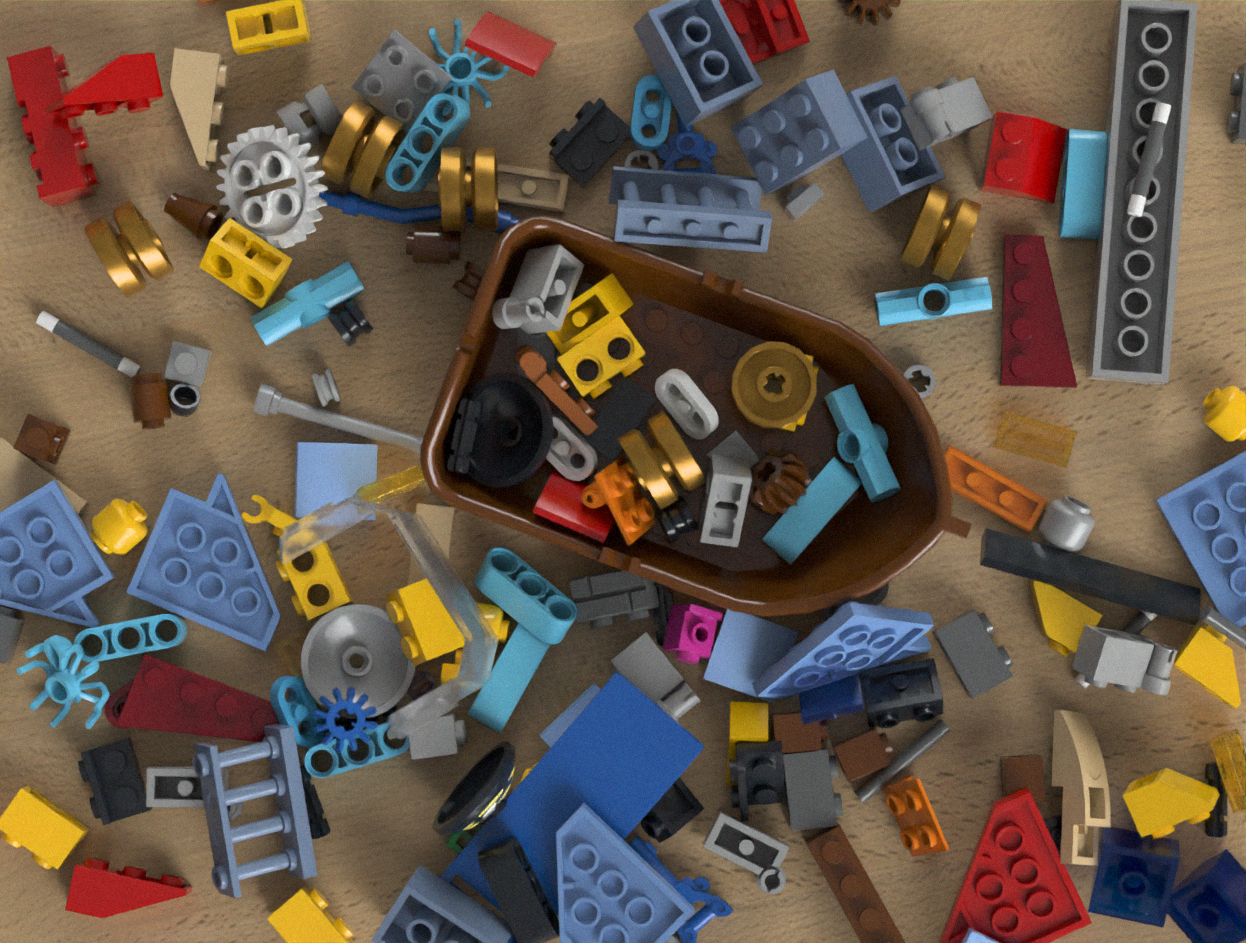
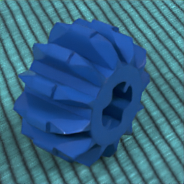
(351, 708)

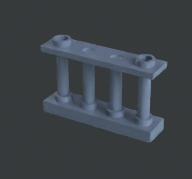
(689, 209)
(289, 820)

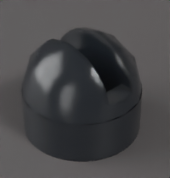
(184, 399)

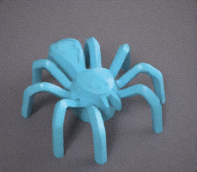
(463, 69)
(65, 682)

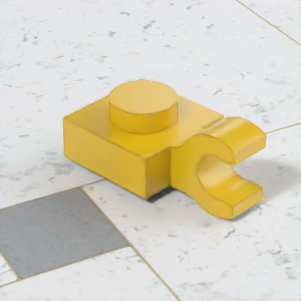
(270, 514)

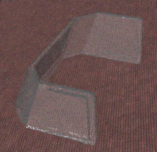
(478, 635)

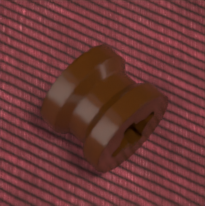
(470, 281)

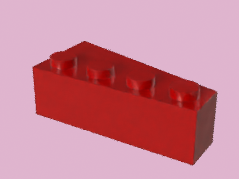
(57, 140)

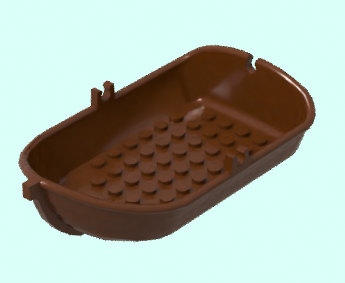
(703, 328)

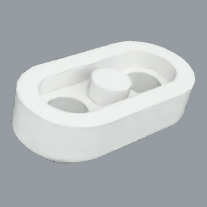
(686, 404)
(564, 449)

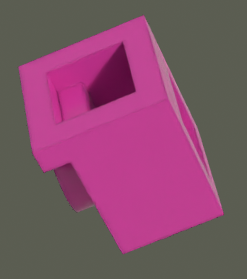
(691, 632)

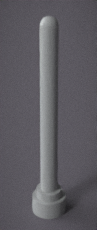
(272, 402)

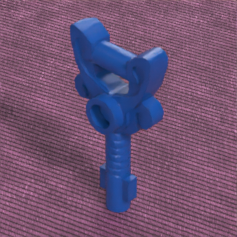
(687, 145)
(691, 890)

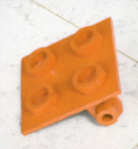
(619, 489)
(915, 817)

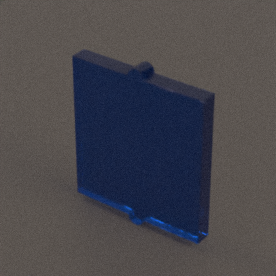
(832, 700)

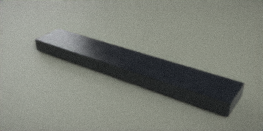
(1090, 576)

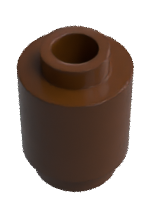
(433, 244)
(150, 400)

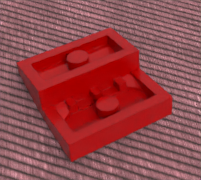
(766, 26)
(510, 44)
(563, 504)

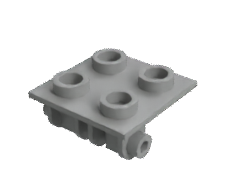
(401, 80)

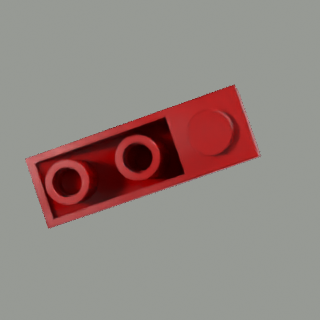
(121, 83)
(109, 891)

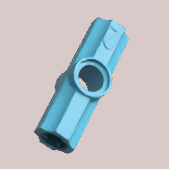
(957, 299)
(307, 303)
(862, 443)

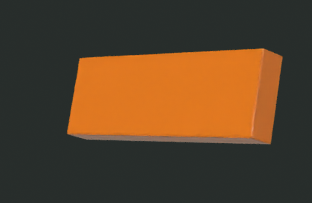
(993, 490)

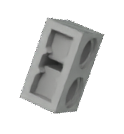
(724, 500)
(438, 737)

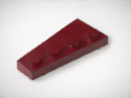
(1032, 325)
(190, 703)

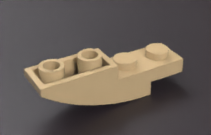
(1083, 776)

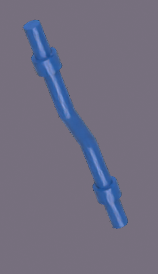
(353, 204)

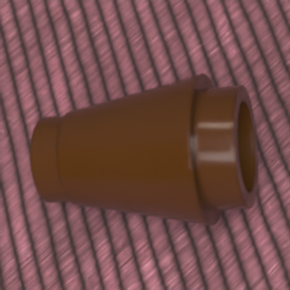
(194, 215)

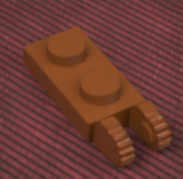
(555, 388)

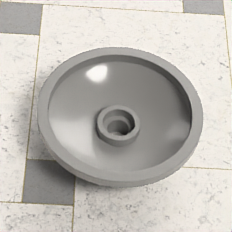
(364, 631)

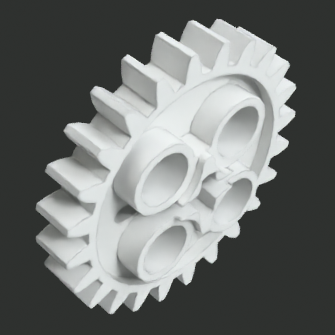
(261, 153)

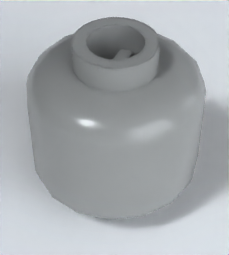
(1067, 524)

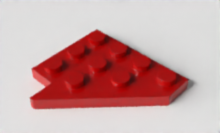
(1016, 881)

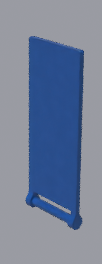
(611, 758)

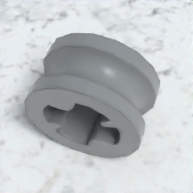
(637, 154)
(924, 372)
(326, 387)

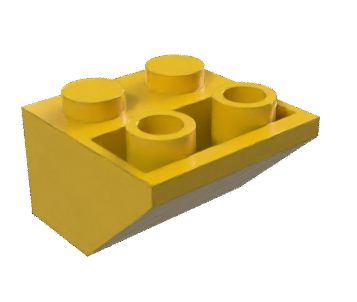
(1167, 799)

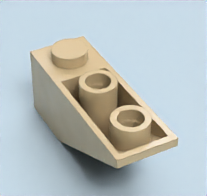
(196, 90)

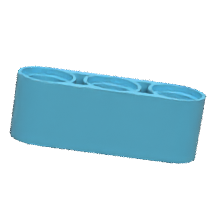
(411, 151)
(1082, 184)
(814, 510)
(525, 595)
(149, 637)
(508, 679)
(344, 761)

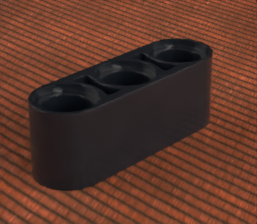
(519, 892)

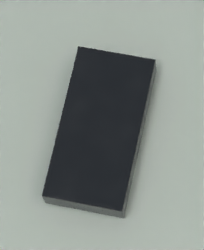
(620, 415)

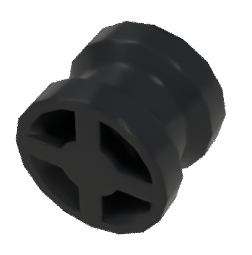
(350, 323)
(676, 519)

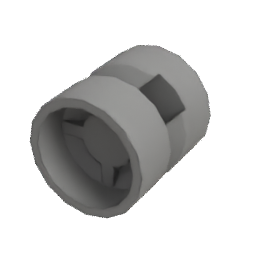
(323, 110)

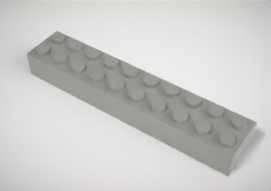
(1140, 254)

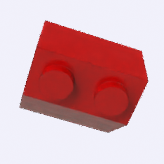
(1023, 157)

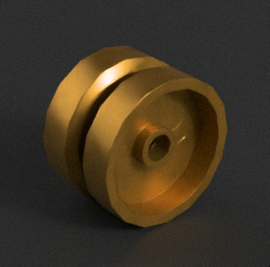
(362, 149)
(466, 189)
(940, 232)
(133, 246)
(777, 362)
(659, 461)

